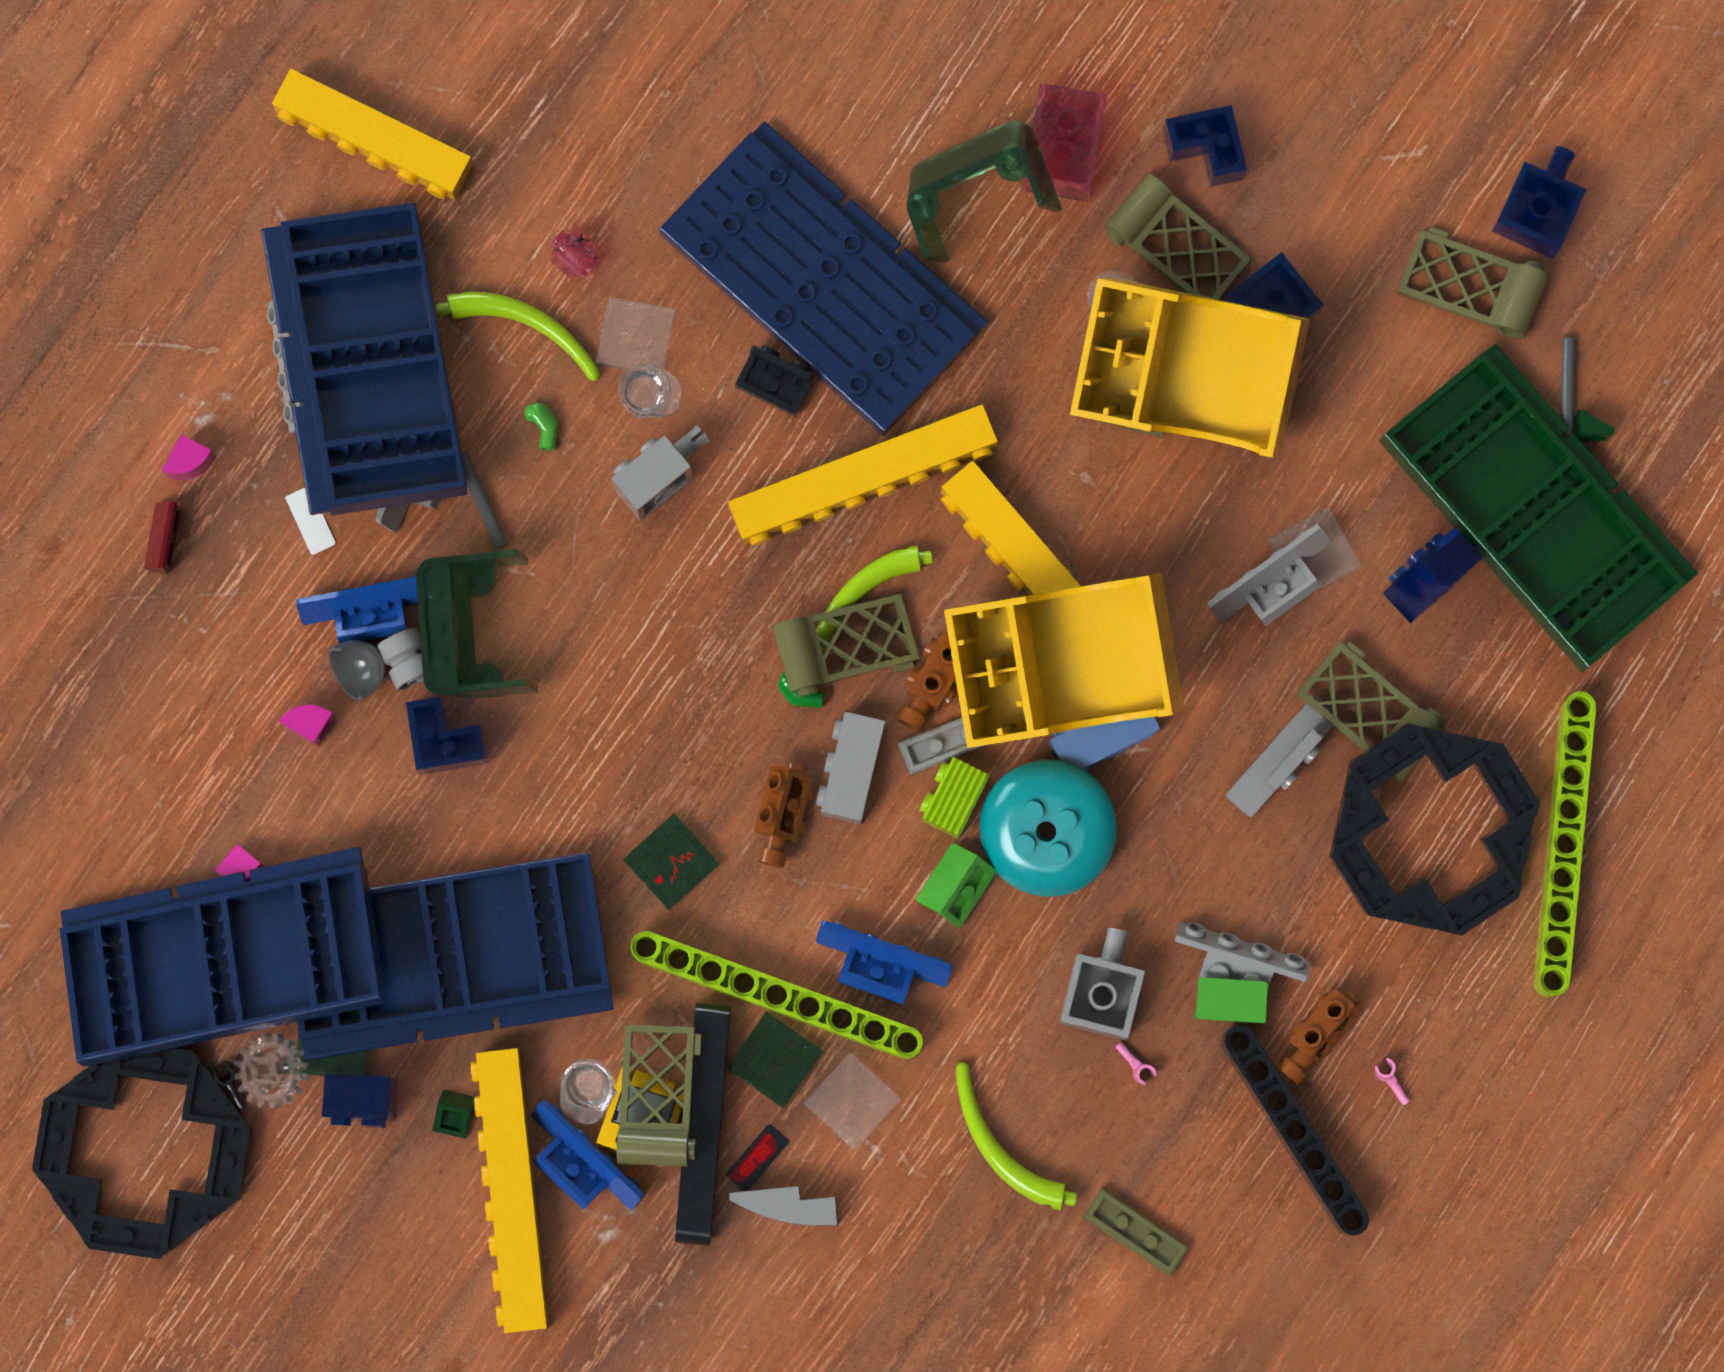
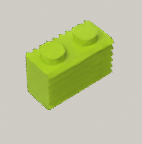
(954, 798)

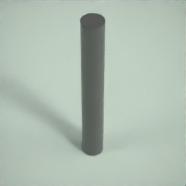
(1568, 384)
(483, 504)

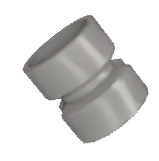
(404, 655)

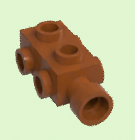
(922, 698)
(783, 810)
(1320, 1028)

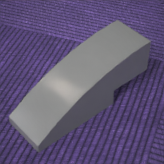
(786, 1206)

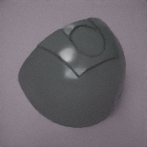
(356, 667)

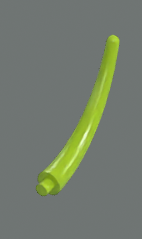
(492, 304)
(875, 573)
(1015, 1175)

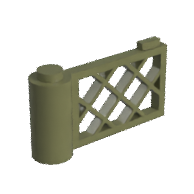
(1140, 215)
(1517, 294)
(802, 651)
(1414, 715)
(657, 1142)

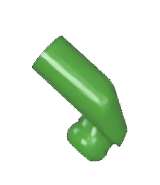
(547, 422)

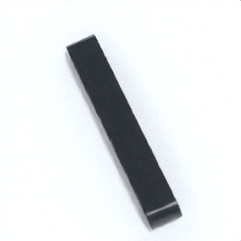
(1310, 1140)
(699, 1178)

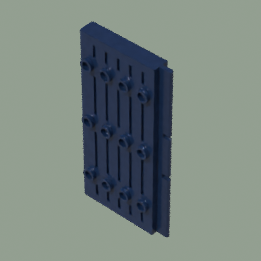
(823, 278)
(364, 360)
(475, 949)
(221, 957)

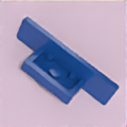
(362, 611)
(879, 965)
(578, 1165)

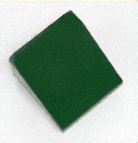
(1591, 428)
(454, 1114)

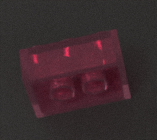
(1068, 135)

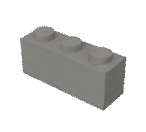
(850, 767)

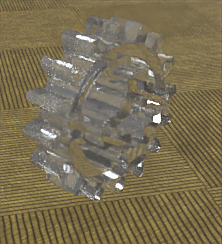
(284, 1067)

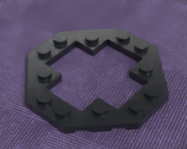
(1362, 814)
(185, 1211)

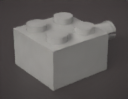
(657, 472)
(1103, 991)

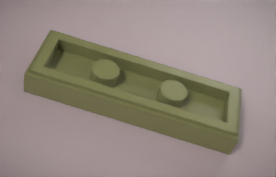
(1135, 1232)

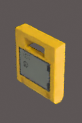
(638, 1111)

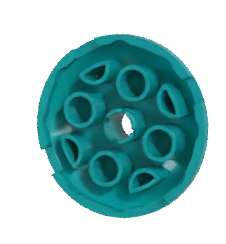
(1055, 794)

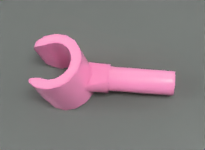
(1134, 1063)
(1392, 1081)

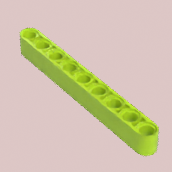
(1574, 830)
(758, 995)

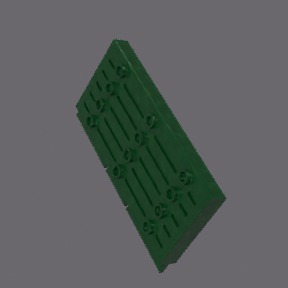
(1538, 507)

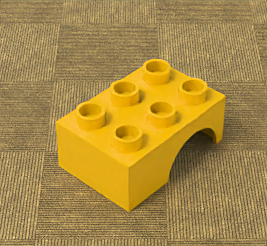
(1189, 365)
(1064, 660)

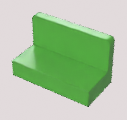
(956, 884)
(1231, 1000)

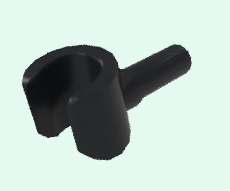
(228, 1082)

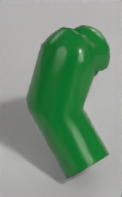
(811, 701)

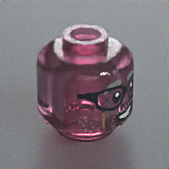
(574, 253)

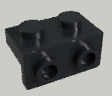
(775, 380)

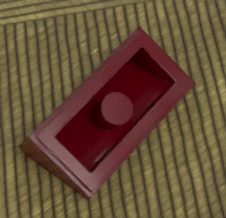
(162, 537)

